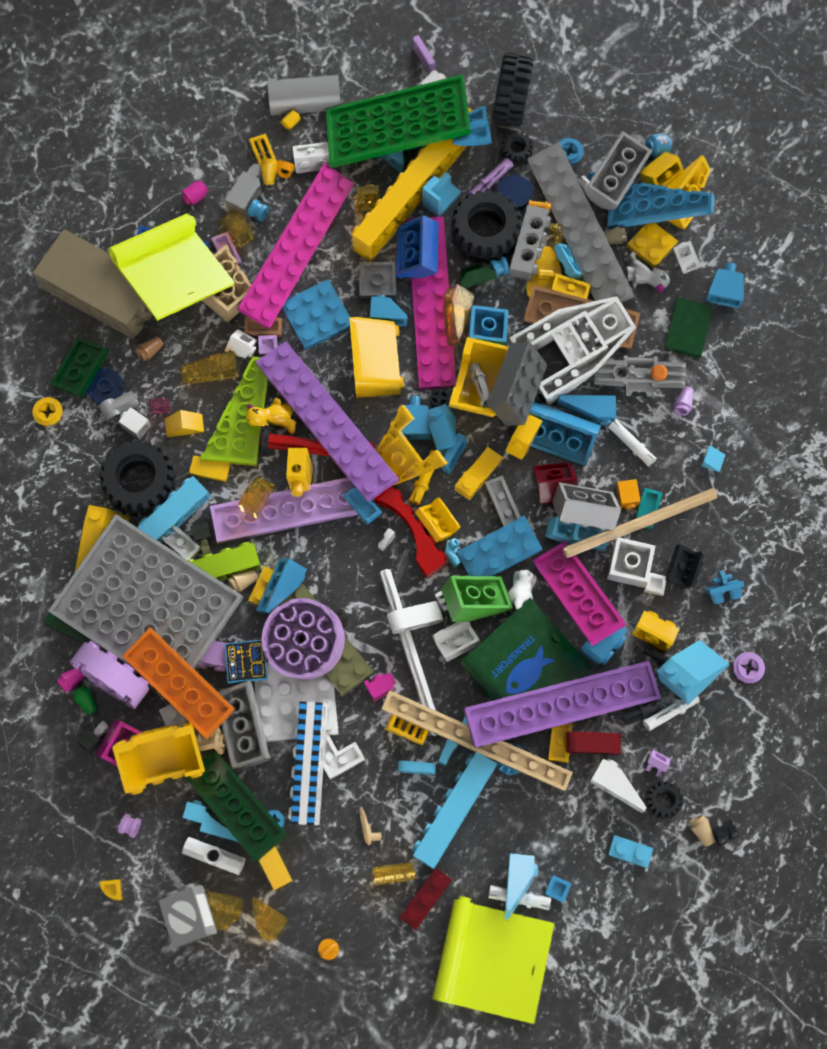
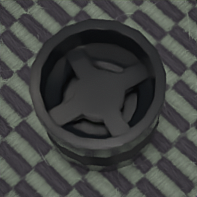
(725, 832)

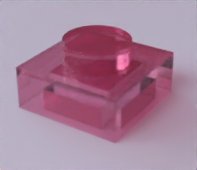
(160, 405)

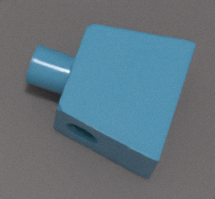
(727, 287)
(418, 428)

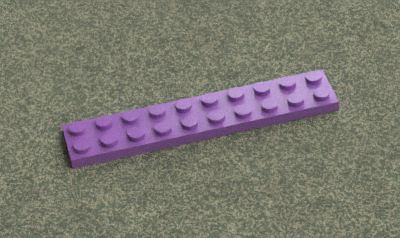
(327, 421)
(561, 704)

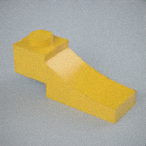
(478, 473)

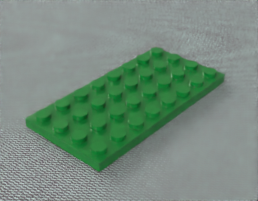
(398, 121)

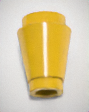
(269, 170)

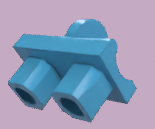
(733, 588)

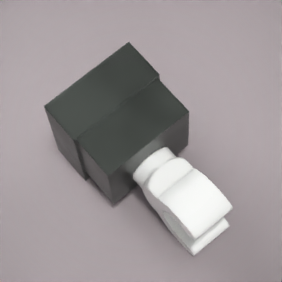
(90, 740)

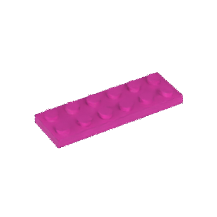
(579, 594)

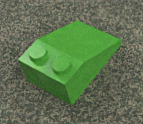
(475, 597)

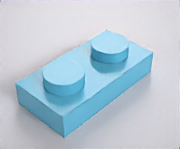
(565, 256)
(630, 851)

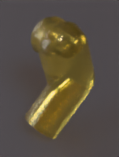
(557, 230)

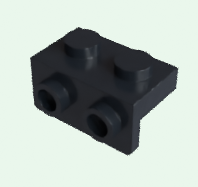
(685, 567)

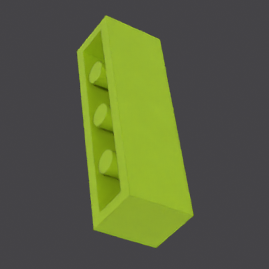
(229, 561)

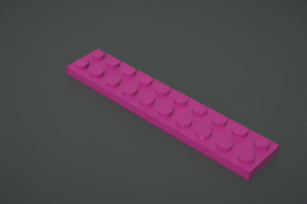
(295, 246)
(434, 355)

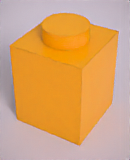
(628, 494)

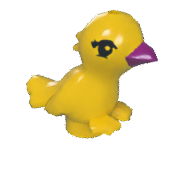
(276, 414)

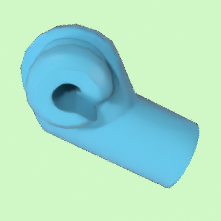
(451, 551)

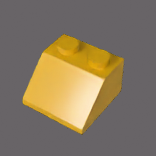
(655, 630)

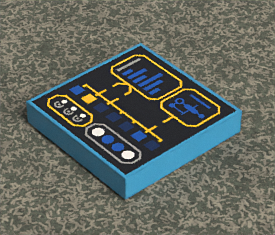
(245, 662)

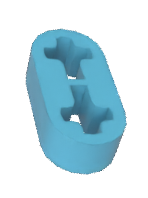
(416, 767)

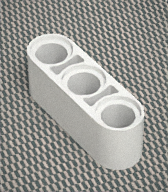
(415, 617)

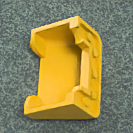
(375, 357)

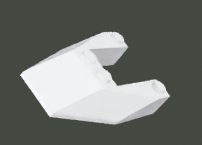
(586, 338)

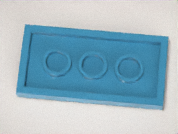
(500, 549)

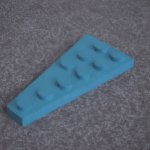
(657, 203)

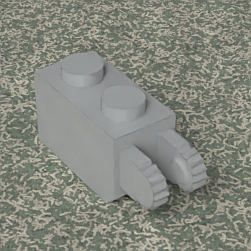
(245, 190)

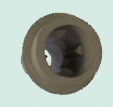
(616, 235)

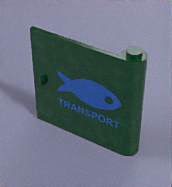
(524, 656)

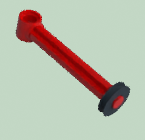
(282, 442)

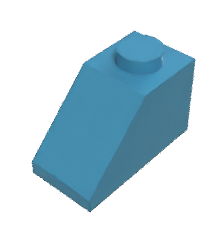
(386, 309)
(443, 427)

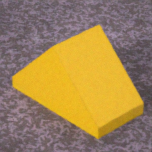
(184, 423)

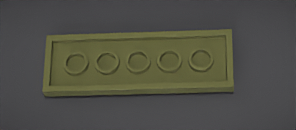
(350, 668)

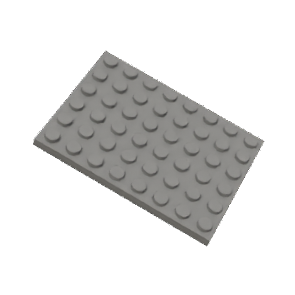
(142, 584)

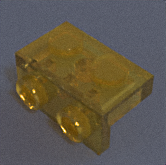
(365, 198)

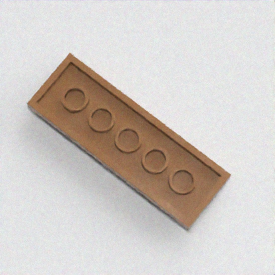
(546, 301)

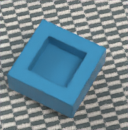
(558, 889)

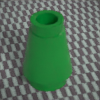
(85, 699)

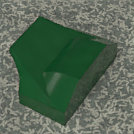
(475, 275)

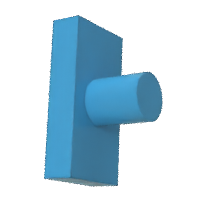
(453, 454)

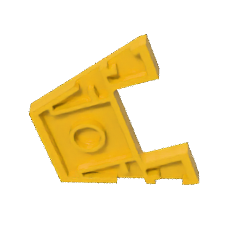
(401, 455)

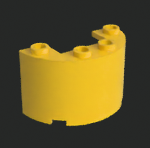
(490, 358)
(158, 756)

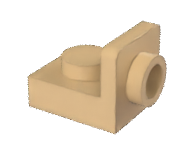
(215, 741)

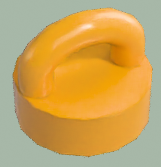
(287, 166)
(328, 949)

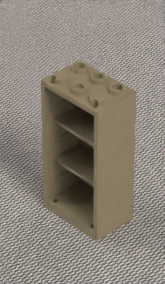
(91, 283)

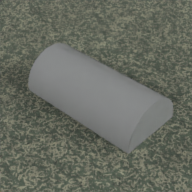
(303, 94)
(617, 172)
(244, 728)

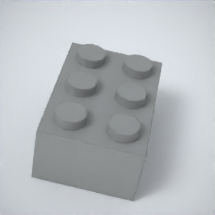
(586, 506)

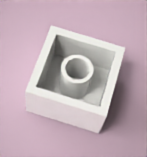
(631, 562)

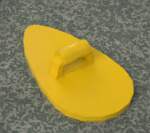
(547, 268)

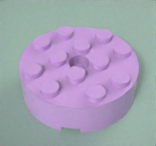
(323, 639)
(110, 675)

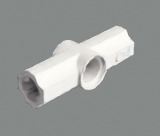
(201, 851)

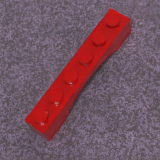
(428, 557)

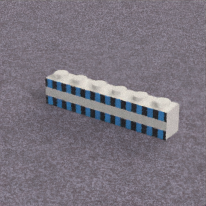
(308, 763)

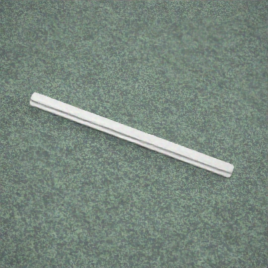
(408, 644)

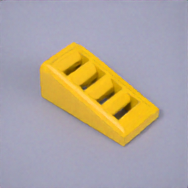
(404, 734)

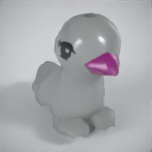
(640, 274)

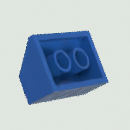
(417, 248)

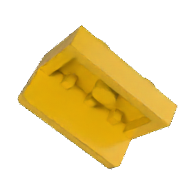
(438, 520)

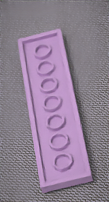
(283, 511)

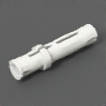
(637, 447)
(669, 712)
(528, 899)

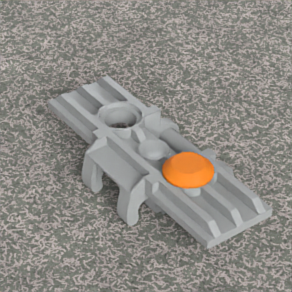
(642, 379)

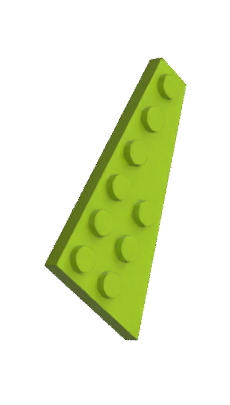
(234, 437)

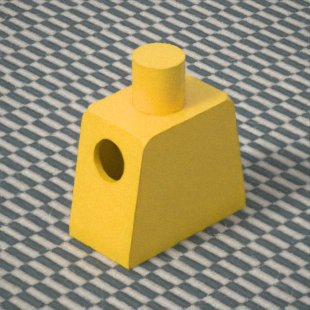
(299, 477)

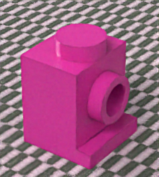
(380, 686)

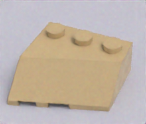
(227, 301)

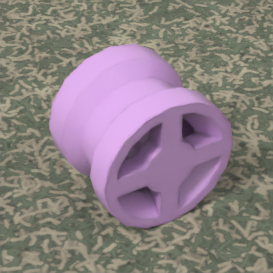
(129, 825)

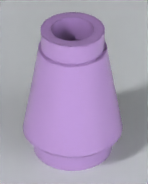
(683, 403)

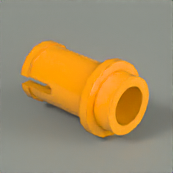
(540, 204)

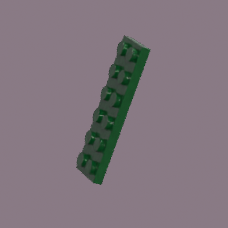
(237, 807)

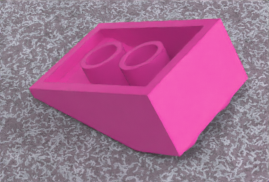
(117, 732)

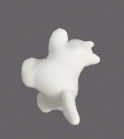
(522, 586)

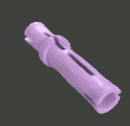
(504, 166)

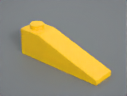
(692, 178)
(94, 525)

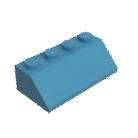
(564, 434)

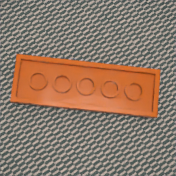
(178, 683)

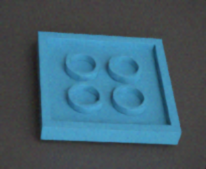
(316, 314)

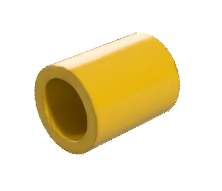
(290, 120)

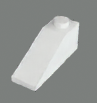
(614, 782)

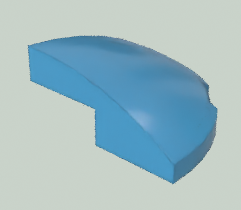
(480, 130)

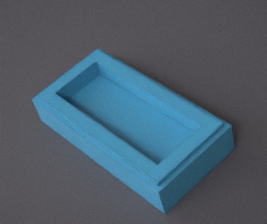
(366, 511)

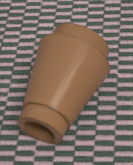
(149, 348)

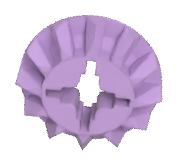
(756, 663)

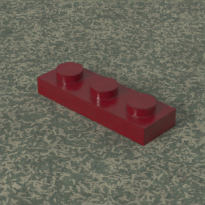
(425, 898)

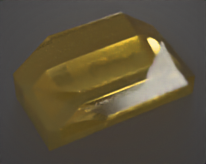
(224, 909)

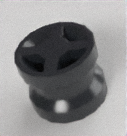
(439, 395)

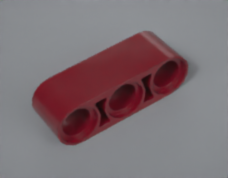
(593, 743)

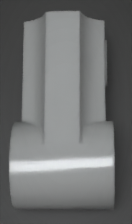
(113, 408)

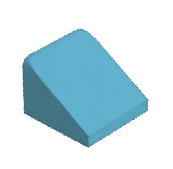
(713, 459)

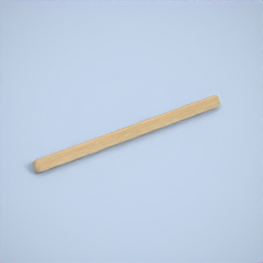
(639, 523)

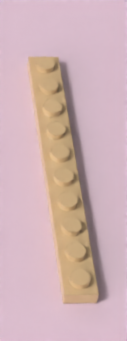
(459, 733)

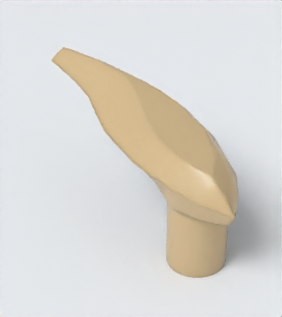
(368, 836)

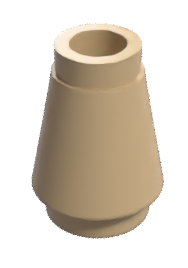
(242, 580)
(702, 829)

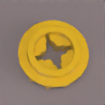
(42, 406)

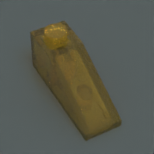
(456, 311)
(211, 368)

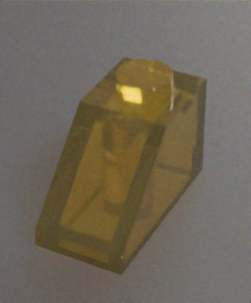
(237, 228)
(256, 497)
(268, 920)

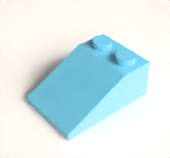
(691, 671)

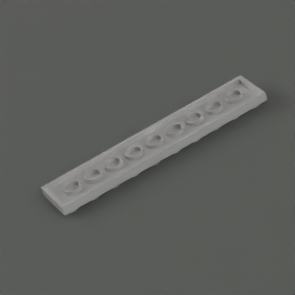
(579, 224)

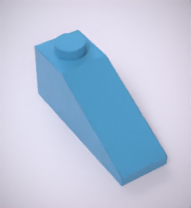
(591, 407)
(284, 581)

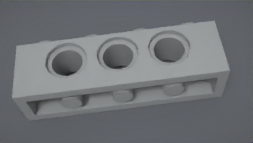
(533, 217)

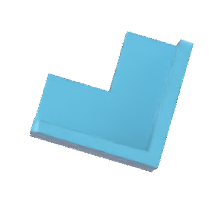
(439, 194)

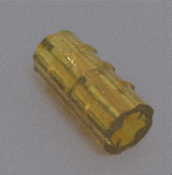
(394, 873)

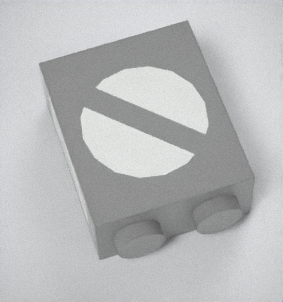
(187, 915)

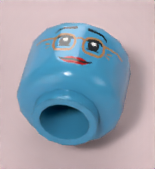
(658, 144)

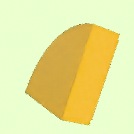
(112, 889)

